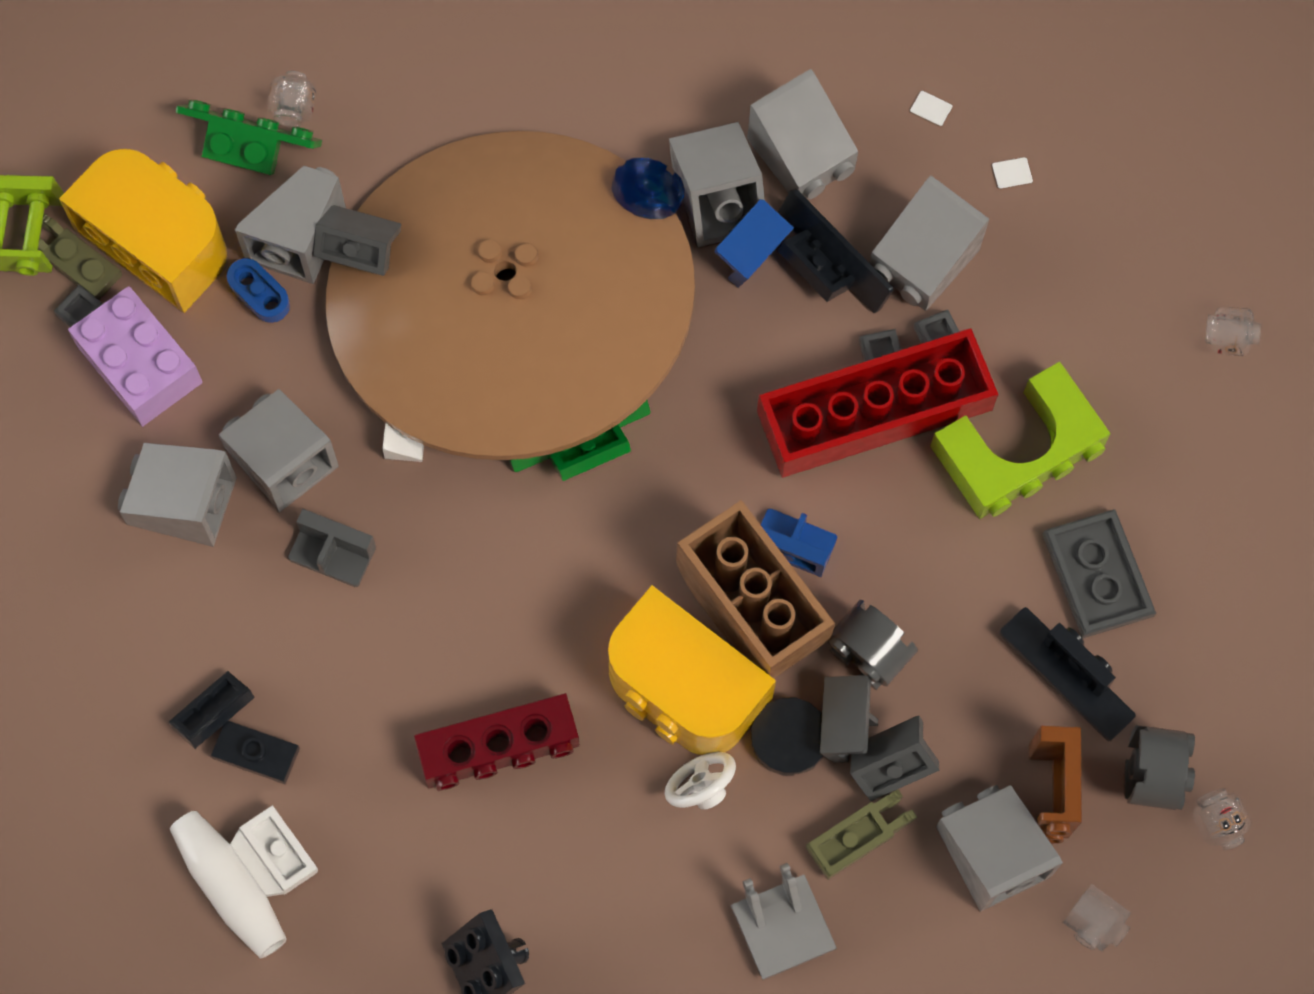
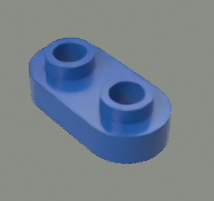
(260, 292)

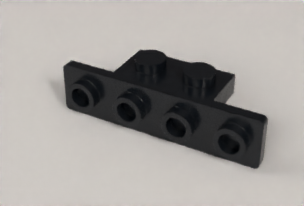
(827, 257)
(1070, 670)

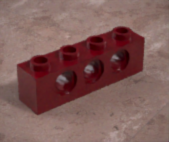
(512, 724)

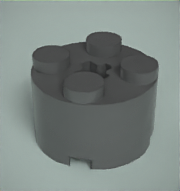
(872, 644)
(1159, 767)

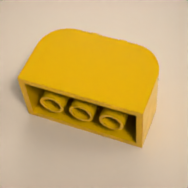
(149, 224)
(684, 677)

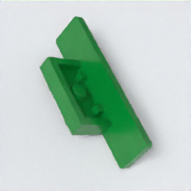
(242, 141)
(590, 453)

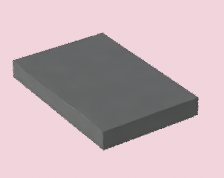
(1099, 573)

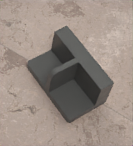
(355, 239)
(332, 548)
(846, 717)
(894, 759)

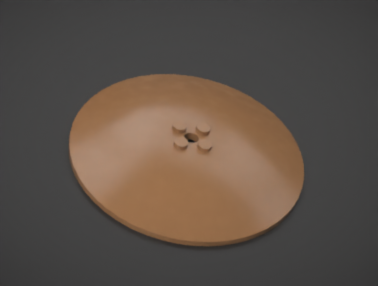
(524, 359)

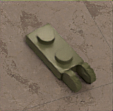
(78, 260)
(857, 835)

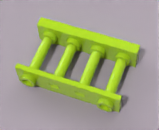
(39, 194)

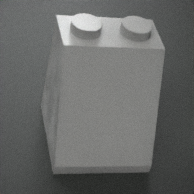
(801, 136)
(718, 180)
(284, 225)
(929, 243)
(279, 448)
(178, 491)
(997, 846)

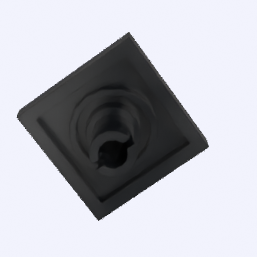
(484, 958)

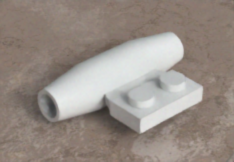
(241, 875)

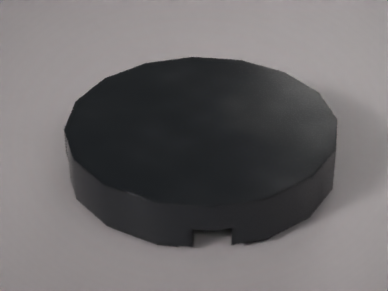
(788, 736)

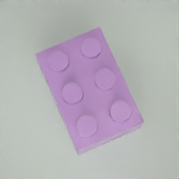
(135, 356)

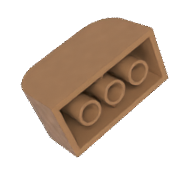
(752, 591)

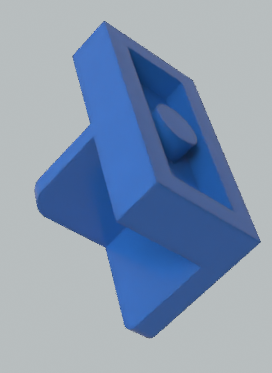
(752, 241)
(800, 542)

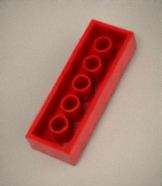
(876, 402)

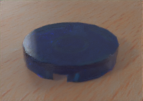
(647, 188)

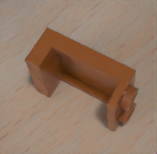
(1063, 748)

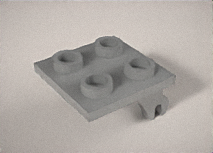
(782, 924)

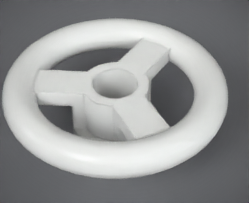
(704, 787)

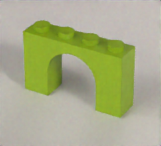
(993, 482)

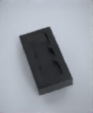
(211, 709)
(255, 752)

